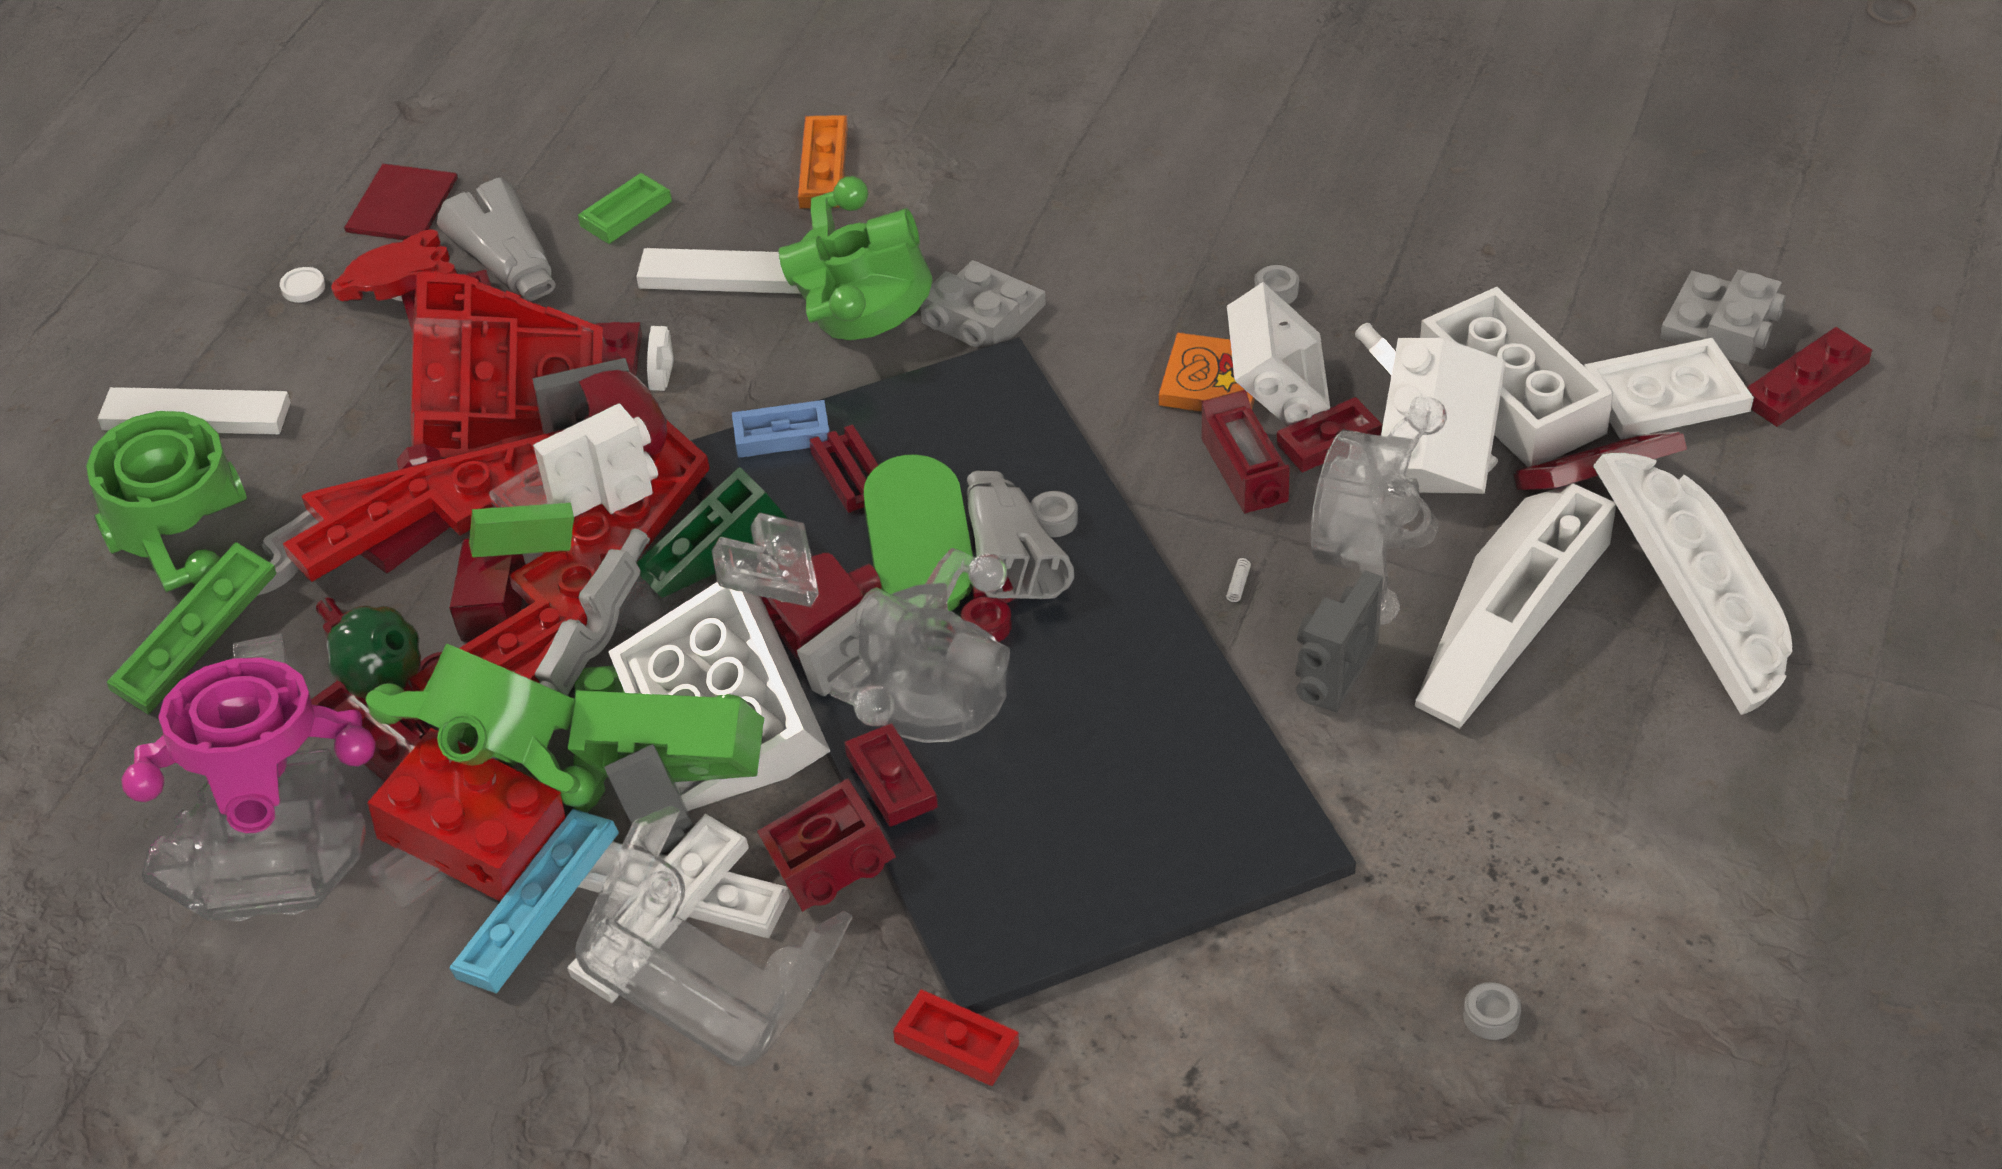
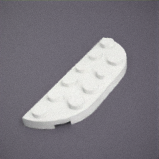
(1705, 575)

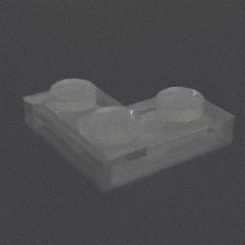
(773, 567)

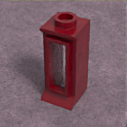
(1244, 452)

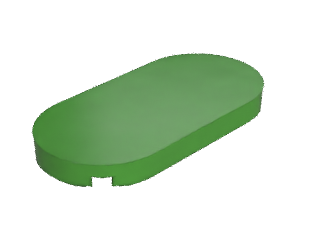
(913, 521)

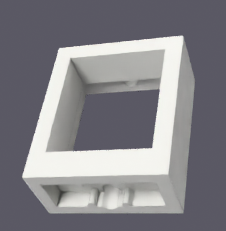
(1275, 361)

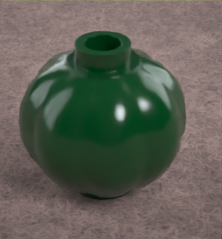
(373, 649)

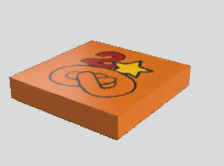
(1197, 372)

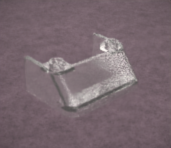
(682, 973)

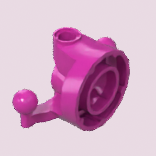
(237, 730)

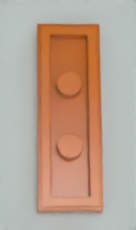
(822, 156)

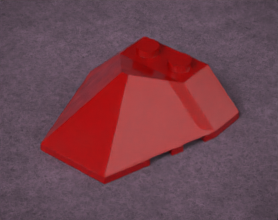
(479, 359)

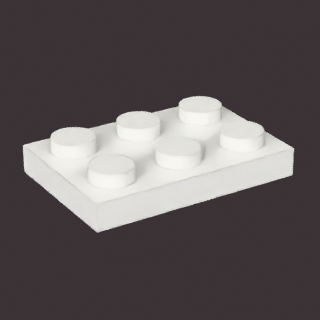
(1671, 388)

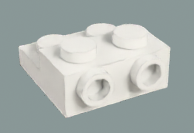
(597, 462)

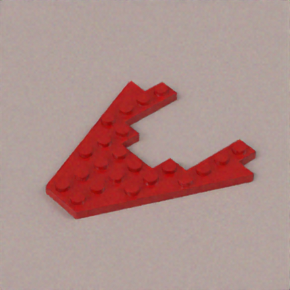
(376, 507)

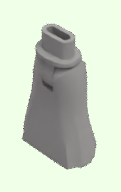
(499, 237)
(1010, 529)

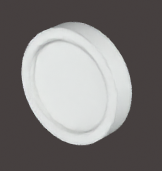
(302, 284)

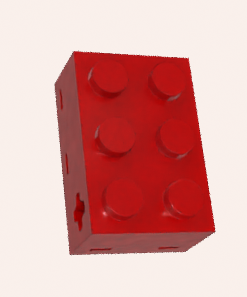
(464, 818)

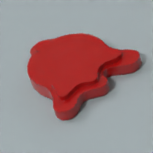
(393, 268)

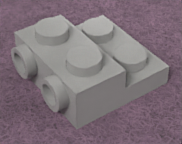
(980, 305)
(1729, 312)

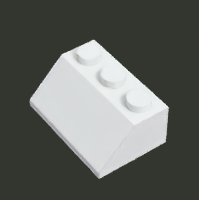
(1470, 390)

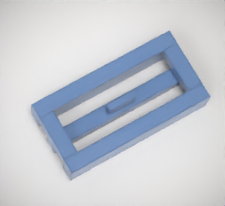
(779, 428)

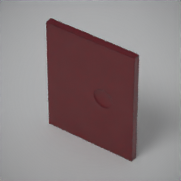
(401, 202)

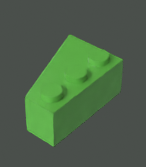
(691, 733)

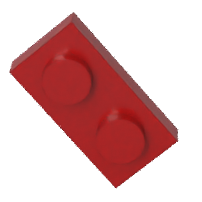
(956, 1037)

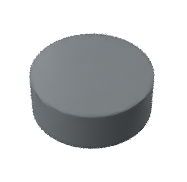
(1281, 280)
(1056, 512)
(1492, 1011)

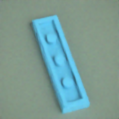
(534, 901)

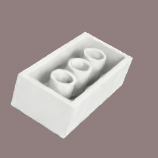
(1546, 394)

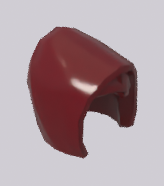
(622, 387)

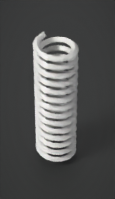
(1236, 580)

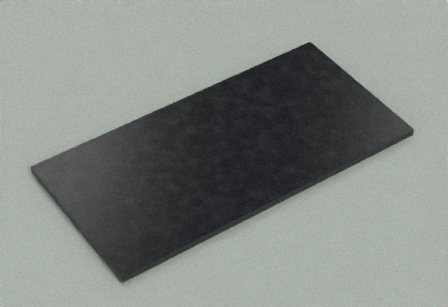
(1128, 763)

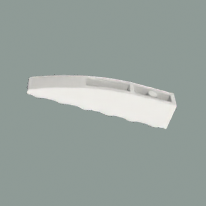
(1513, 593)

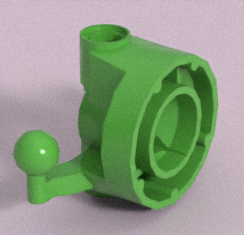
(861, 274)
(161, 479)
(491, 713)

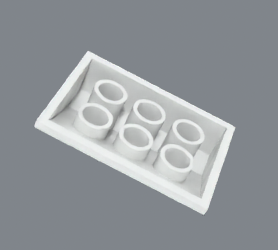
(730, 647)

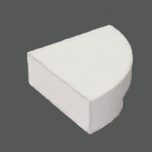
(659, 358)

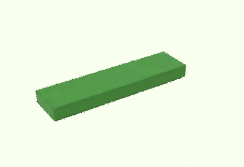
(191, 628)

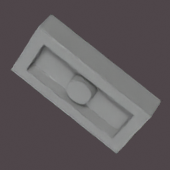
(830, 653)

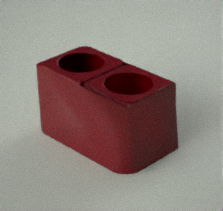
(486, 590)

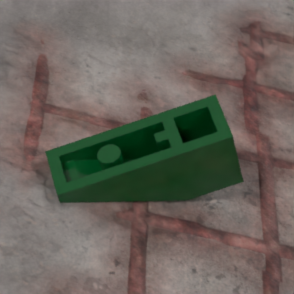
(686, 550)

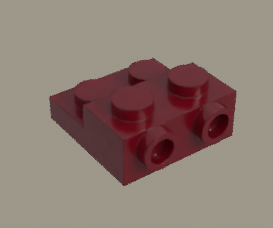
(826, 845)

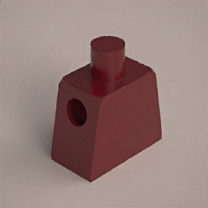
(837, 596)

